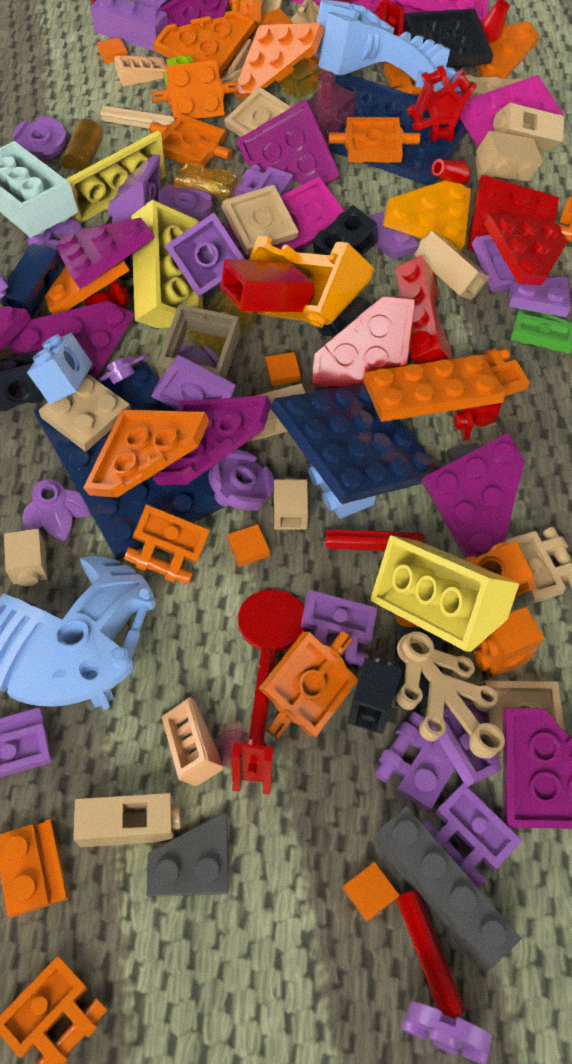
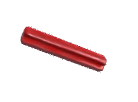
(364, 539)
(430, 954)

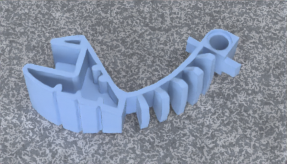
(359, 38)

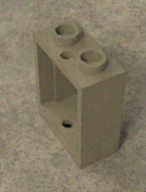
(203, 321)

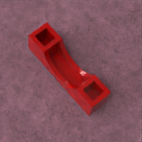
(427, 337)

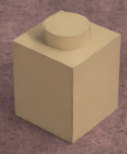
(290, 504)
(25, 557)

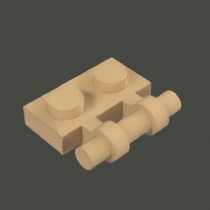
(546, 576)

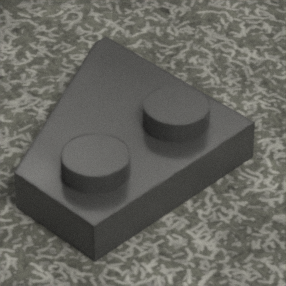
(191, 863)

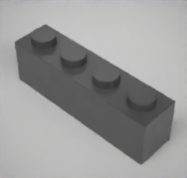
(446, 890)

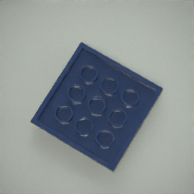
(351, 444)

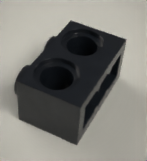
(349, 227)

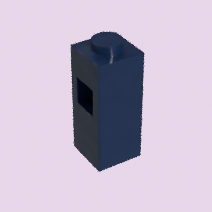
(32, 278)

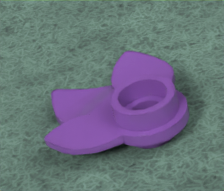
(121, 368)
(54, 513)

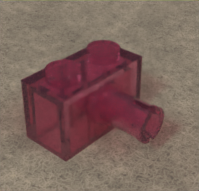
(331, 104)

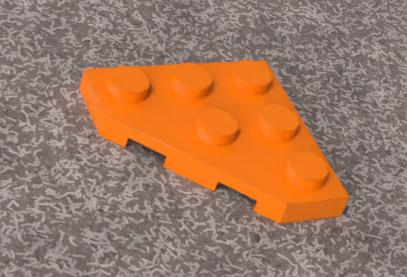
(206, 38)
(509, 50)
(275, 53)
(66, 294)
(142, 446)

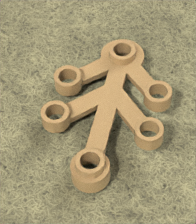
(420, 656)

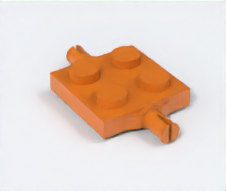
(195, 90)
(373, 139)
(192, 140)
(309, 684)

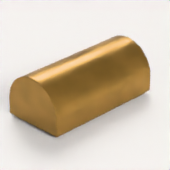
(82, 145)

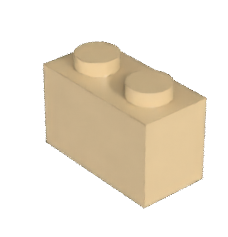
(508, 156)

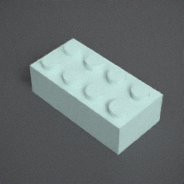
(32, 192)

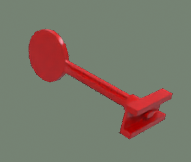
(272, 624)

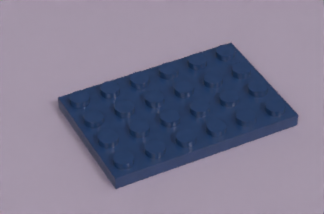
(382, 101)
(120, 516)

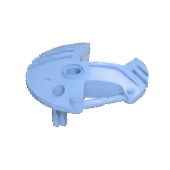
(74, 658)

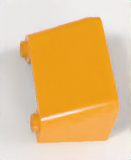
(335, 278)

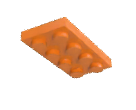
(433, 387)

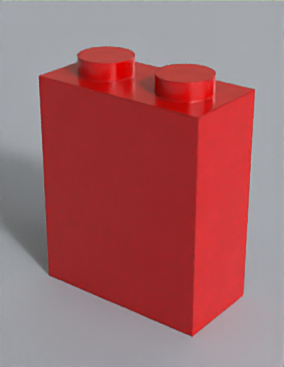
(266, 285)

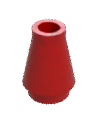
(495, 20)
(452, 170)

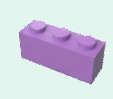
(129, 21)

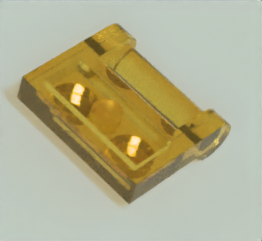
(210, 181)

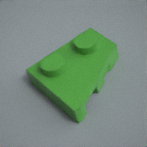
(542, 330)

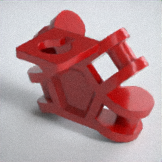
(442, 105)

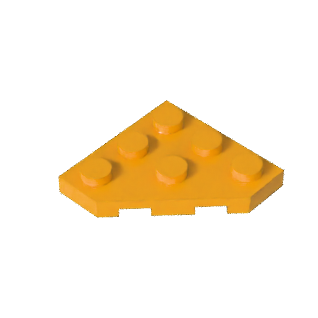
(434, 208)

